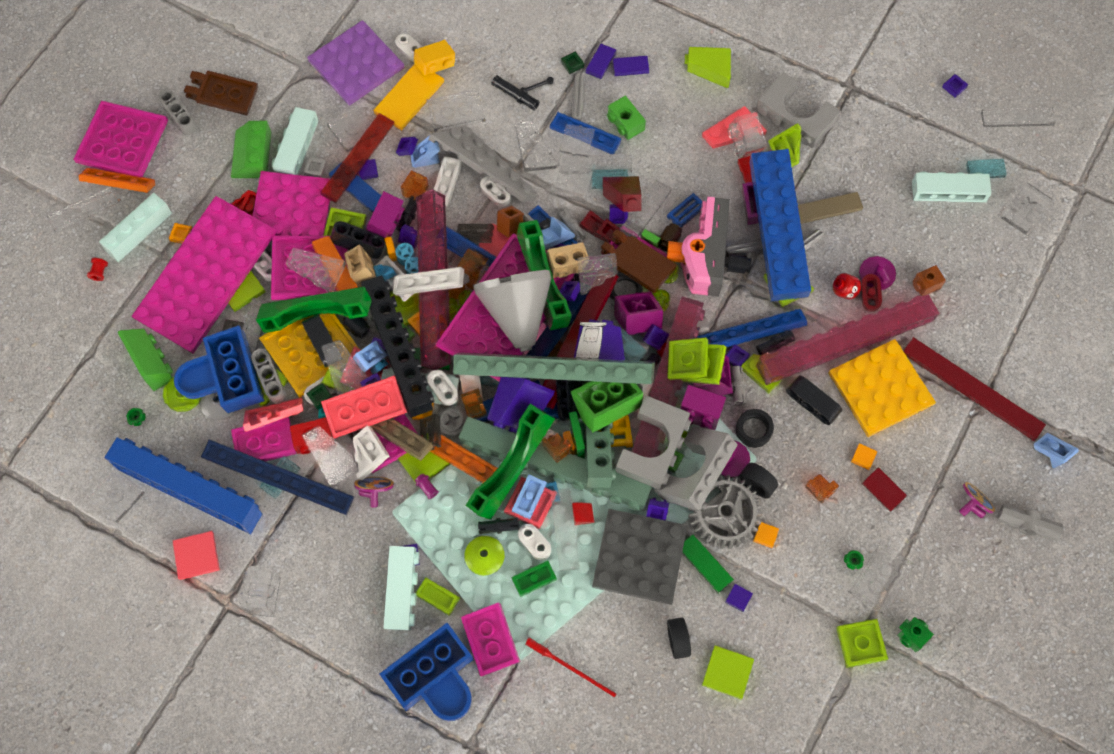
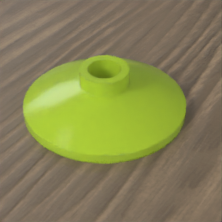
(484, 565)

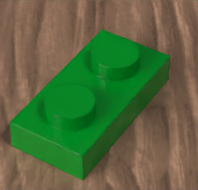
(534, 578)

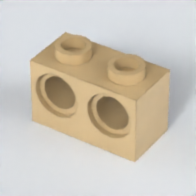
(566, 256)
(359, 265)

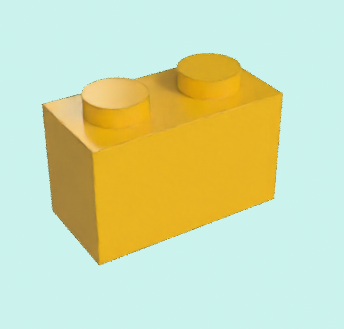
(434, 57)

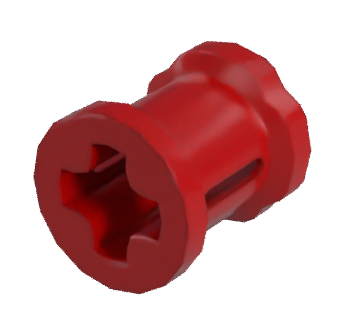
(97, 269)

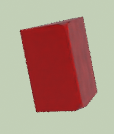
(583, 513)

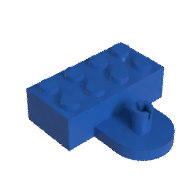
(223, 370)
(432, 675)

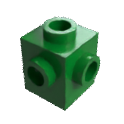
(914, 634)

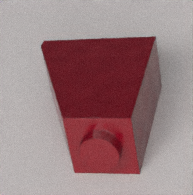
(623, 192)

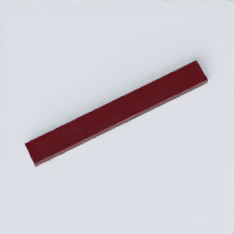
(590, 310)
(974, 389)

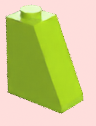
(710, 64)

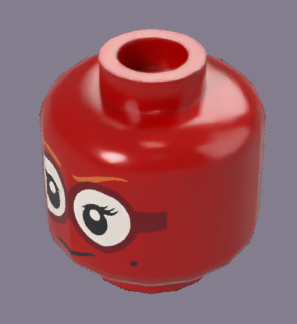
(846, 286)

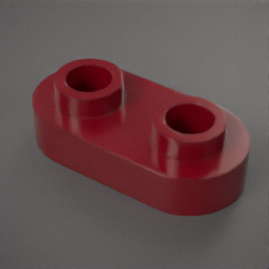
(871, 294)

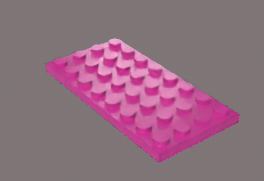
(204, 274)
(473, 326)

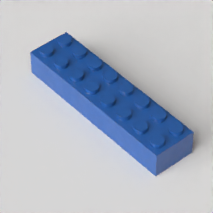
(780, 225)
(184, 485)

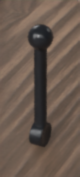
(550, 80)

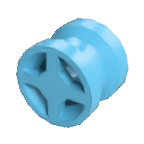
(403, 250)
(411, 264)

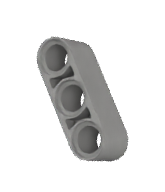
(177, 111)
(272, 383)

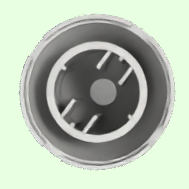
(517, 304)

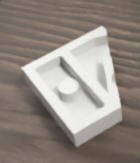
(368, 452)

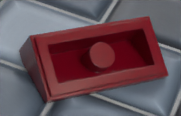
(884, 489)

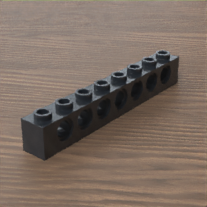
(417, 403)

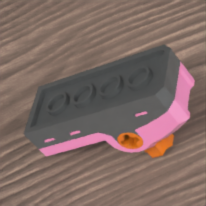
(704, 252)

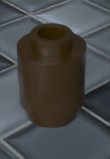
(670, 233)

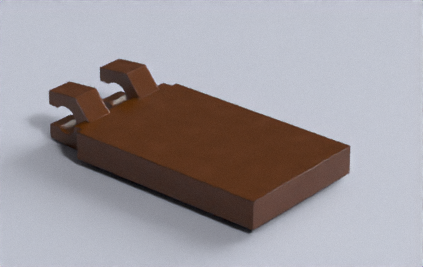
(222, 91)
(639, 261)

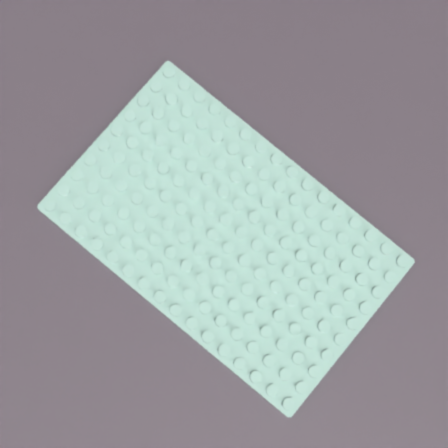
(447, 526)

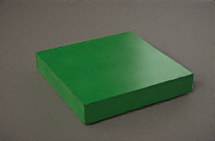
(576, 435)

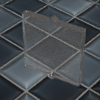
(577, 140)

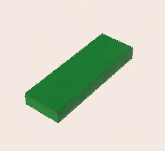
(706, 564)

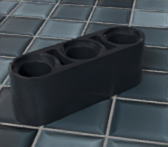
(350, 236)
(318, 334)
(814, 400)
(565, 401)

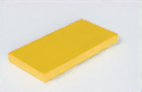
(408, 96)

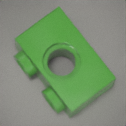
(625, 109)

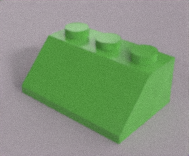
(251, 150)
(146, 357)
(606, 402)

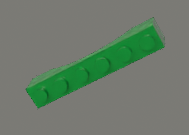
(532, 245)
(280, 314)
(530, 432)

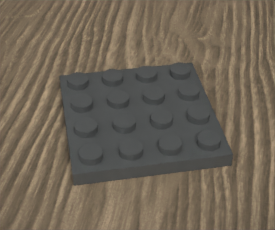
(639, 556)

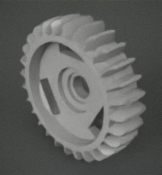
(735, 524)

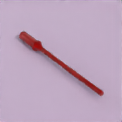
(545, 652)

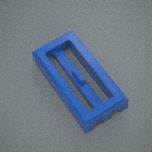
(675, 220)

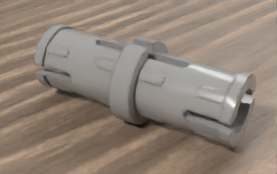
(571, 223)
(738, 385)

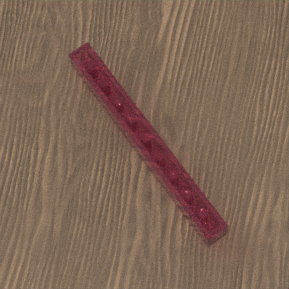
(431, 257)
(846, 339)
(663, 389)

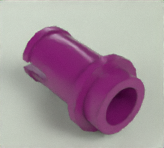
(426, 486)

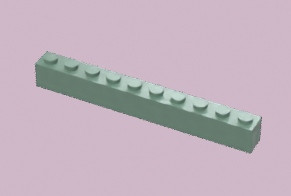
(554, 368)
(571, 469)

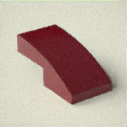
(598, 227)

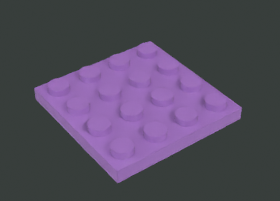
(355, 62)

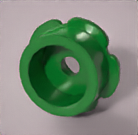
(131, 416)
(854, 555)

